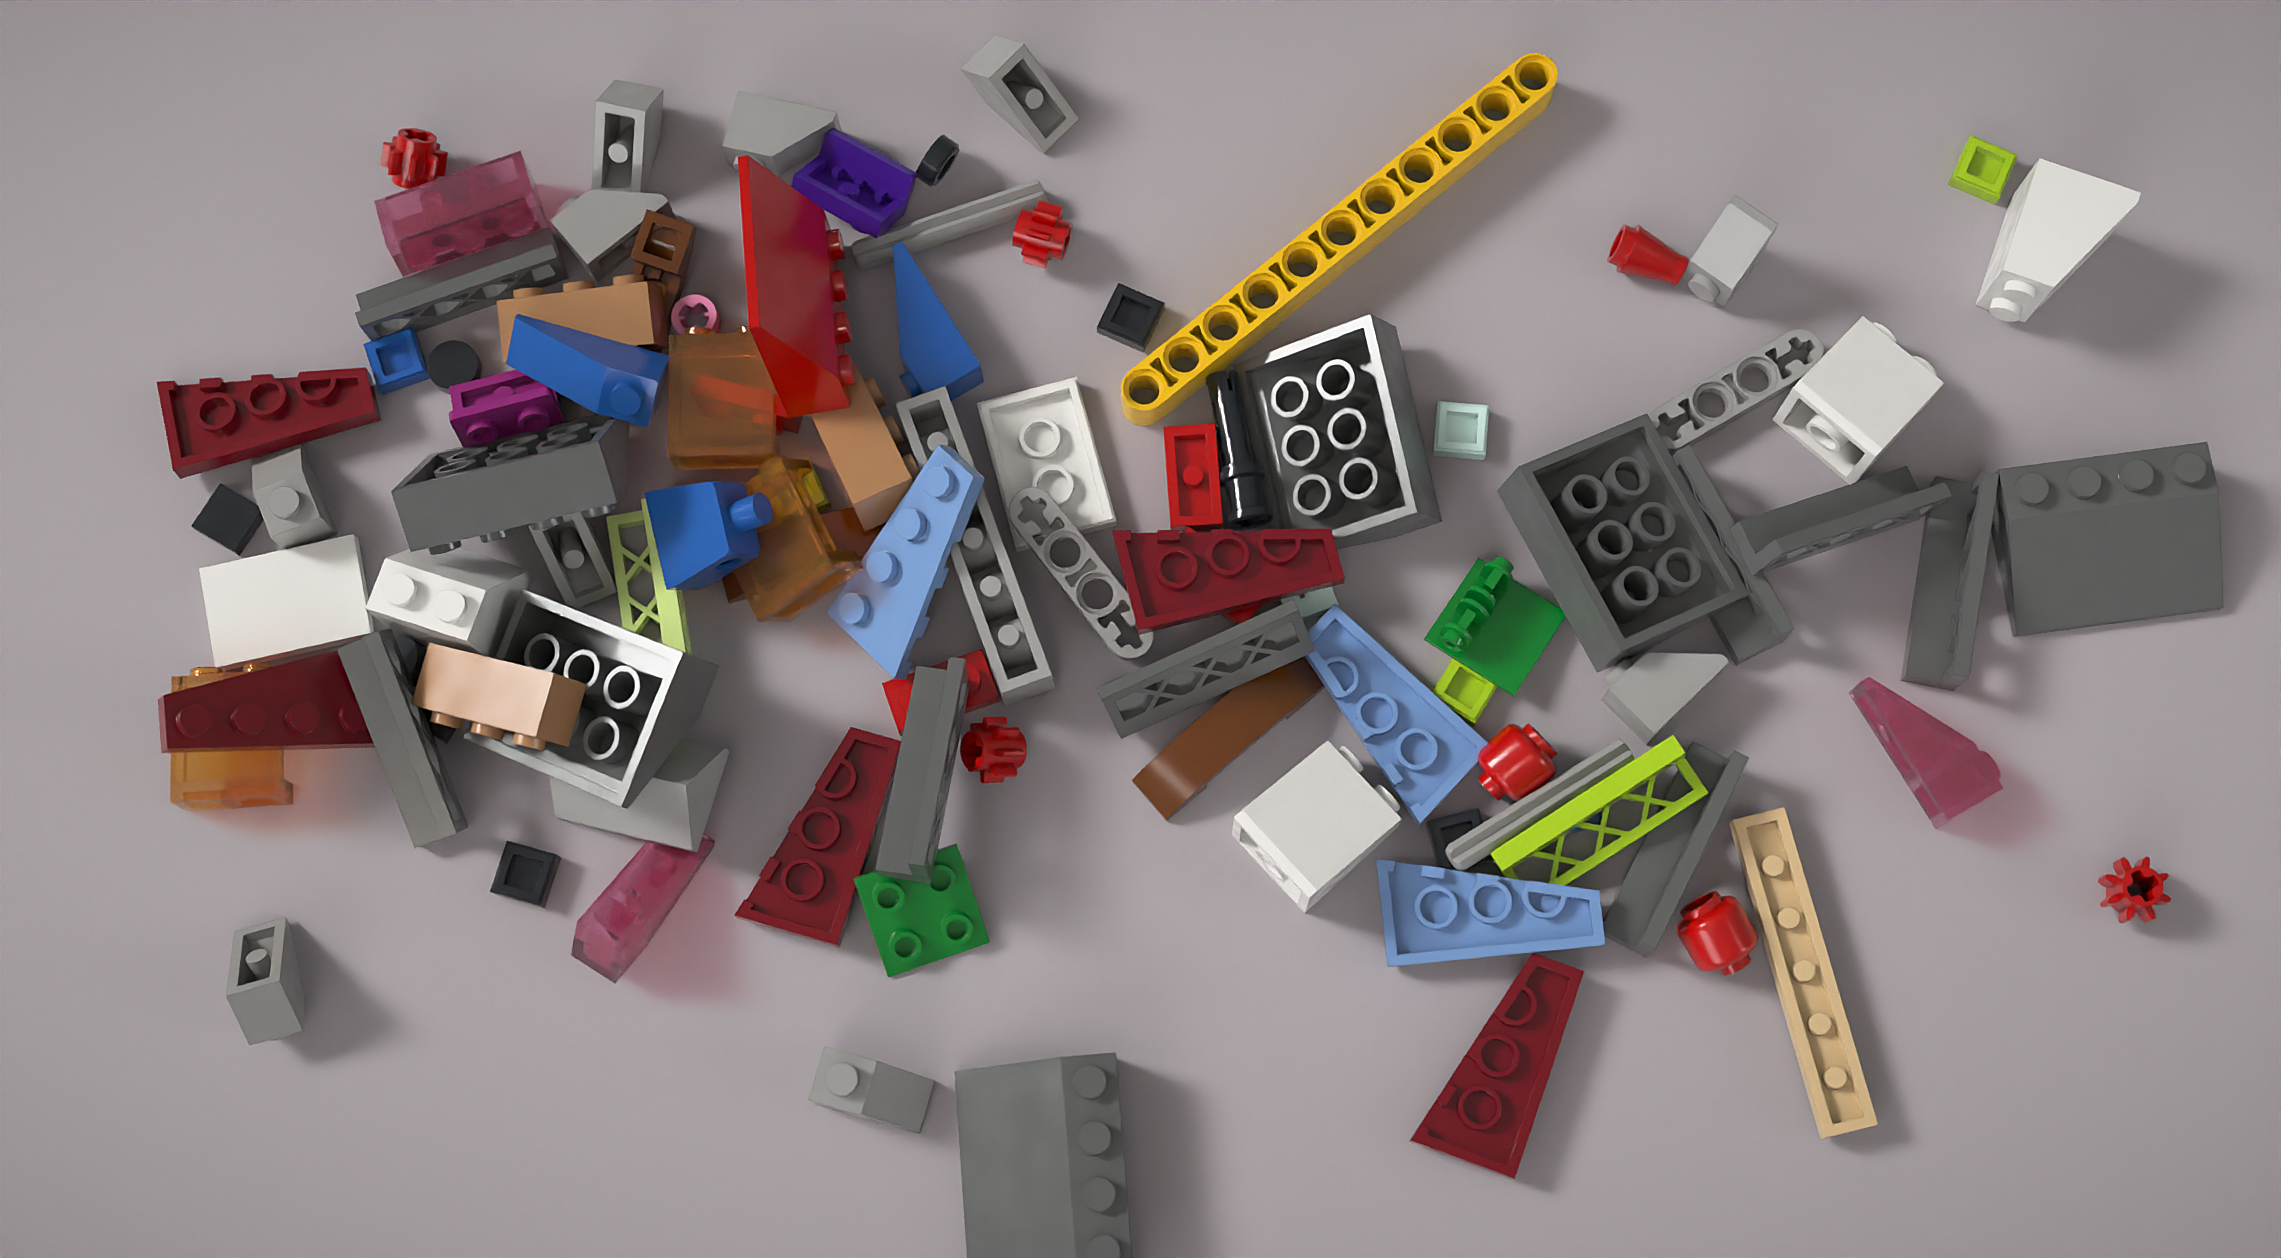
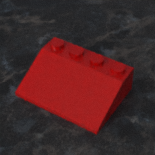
(795, 293)

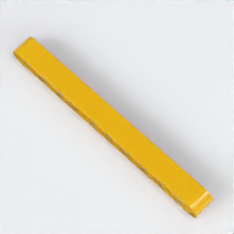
(1348, 216)

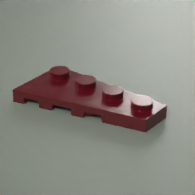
(240, 420)
(1205, 574)
(268, 709)
(811, 876)
(1500, 1082)

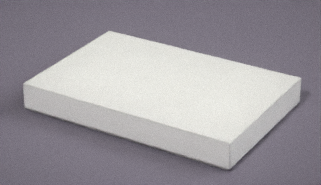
(1047, 444)
(286, 602)

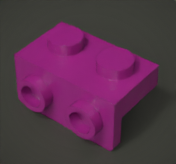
(502, 408)

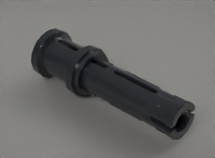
(1240, 473)

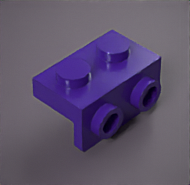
(856, 184)

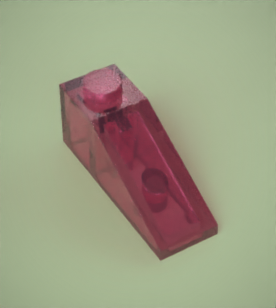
(1934, 760)
(635, 906)

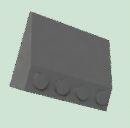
(1339, 435)
(514, 483)
(2109, 539)
(1621, 541)
(634, 704)
(1044, 1159)

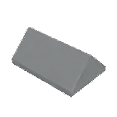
(668, 809)

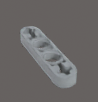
(1729, 388)
(1074, 578)

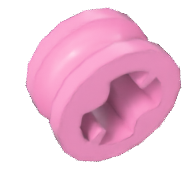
(695, 305)

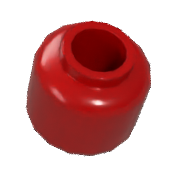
(1516, 762)
(1717, 933)

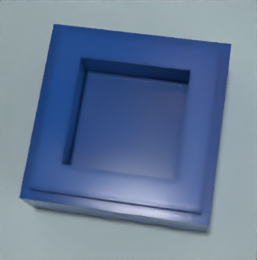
(397, 360)

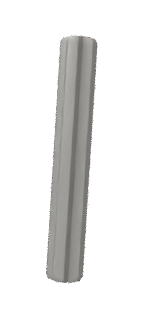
(949, 224)
(1537, 805)

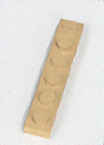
(1803, 973)

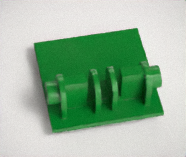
(1495, 625)
(922, 920)

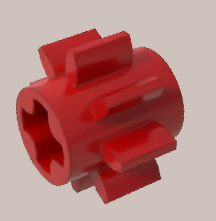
(413, 158)
(1042, 234)
(993, 749)
(2149, 882)

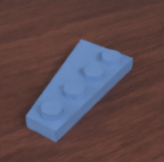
(889, 598)
(1400, 722)
(1466, 915)

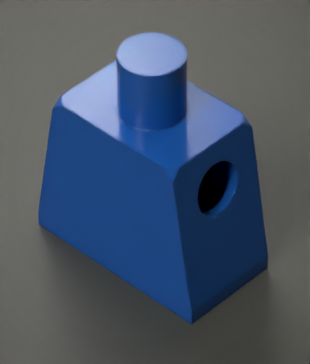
(705, 530)

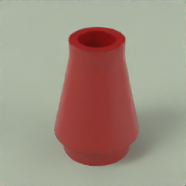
(1644, 255)

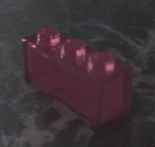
(460, 213)

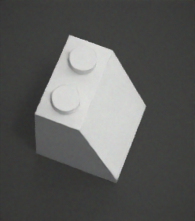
(2047, 234)
(1857, 399)
(448, 598)
(1316, 824)

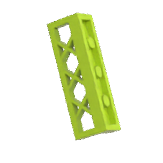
(1599, 799)

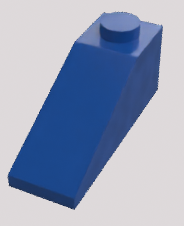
(928, 338)
(590, 369)

